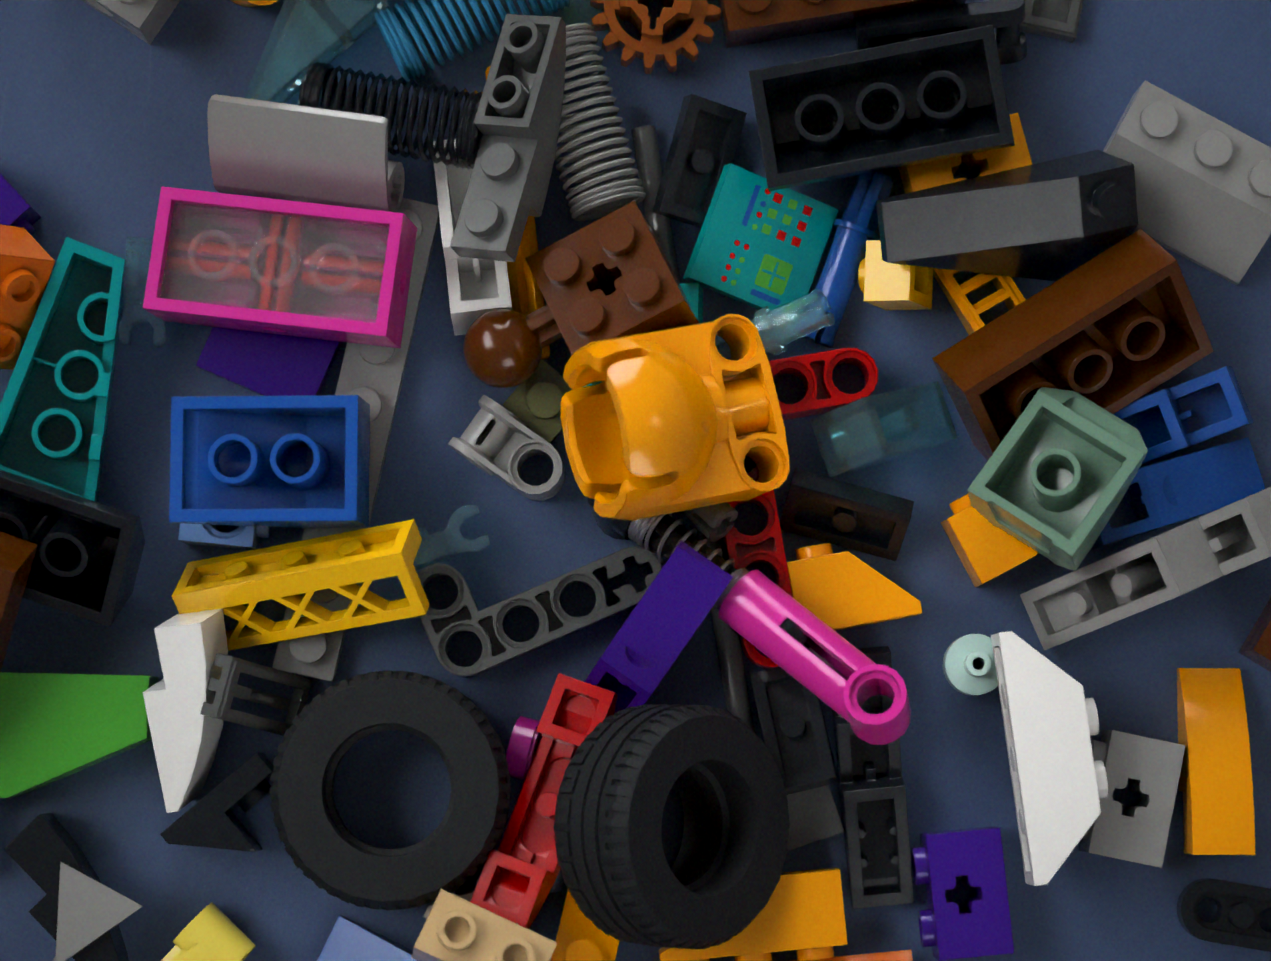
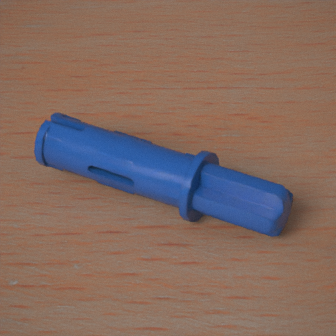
(849, 248)

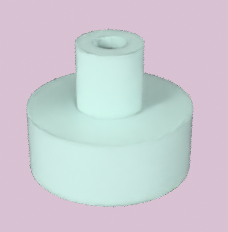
(959, 665)

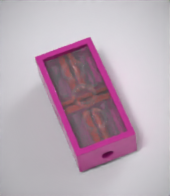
(280, 267)

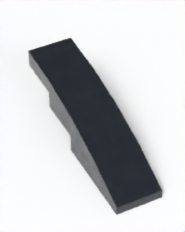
(873, 809)

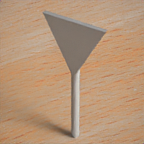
(86, 911)

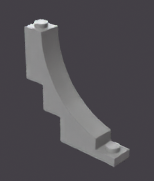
(1152, 571)

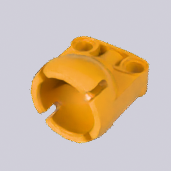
(673, 420)

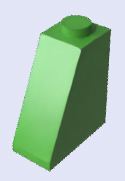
(66, 724)

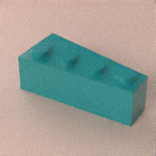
(64, 375)

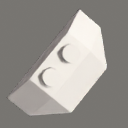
(1048, 755)

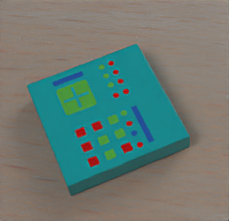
(759, 241)

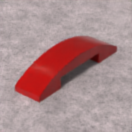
(526, 864)

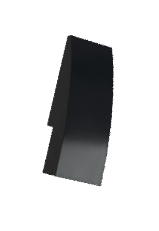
(39, 854)

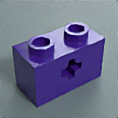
(986, 921)

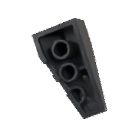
(1015, 221)

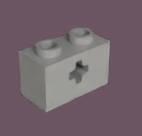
(1153, 774)

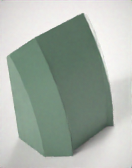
(1059, 475)

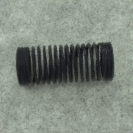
(323, 81)

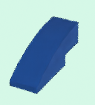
(1188, 413)

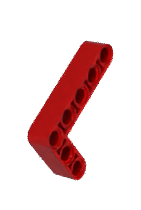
(819, 398)

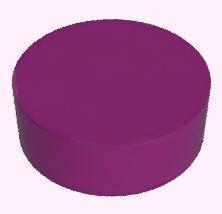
(522, 747)

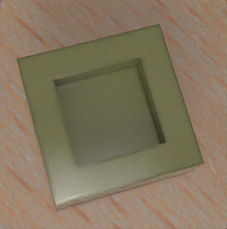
(539, 401)

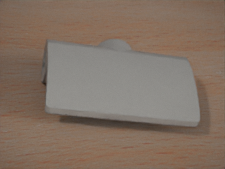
(302, 154)

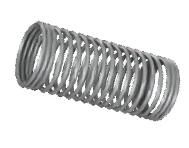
(609, 196)

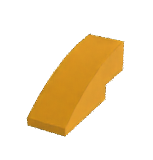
(1215, 762)

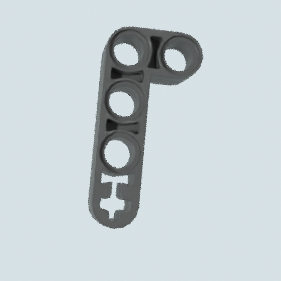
(542, 599)

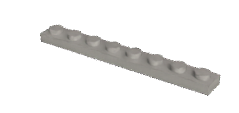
(377, 378)

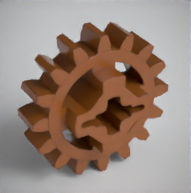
(650, 47)

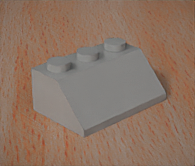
(1196, 181)

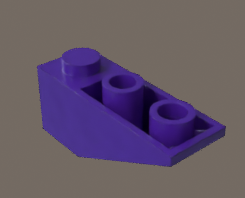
(659, 627)

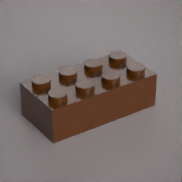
(1097, 331)

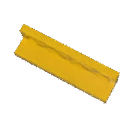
(307, 567)

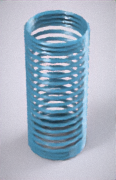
(401, 45)

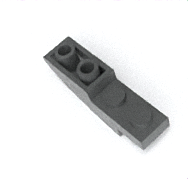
(519, 138)

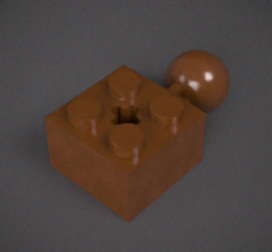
(596, 288)

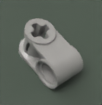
(507, 449)

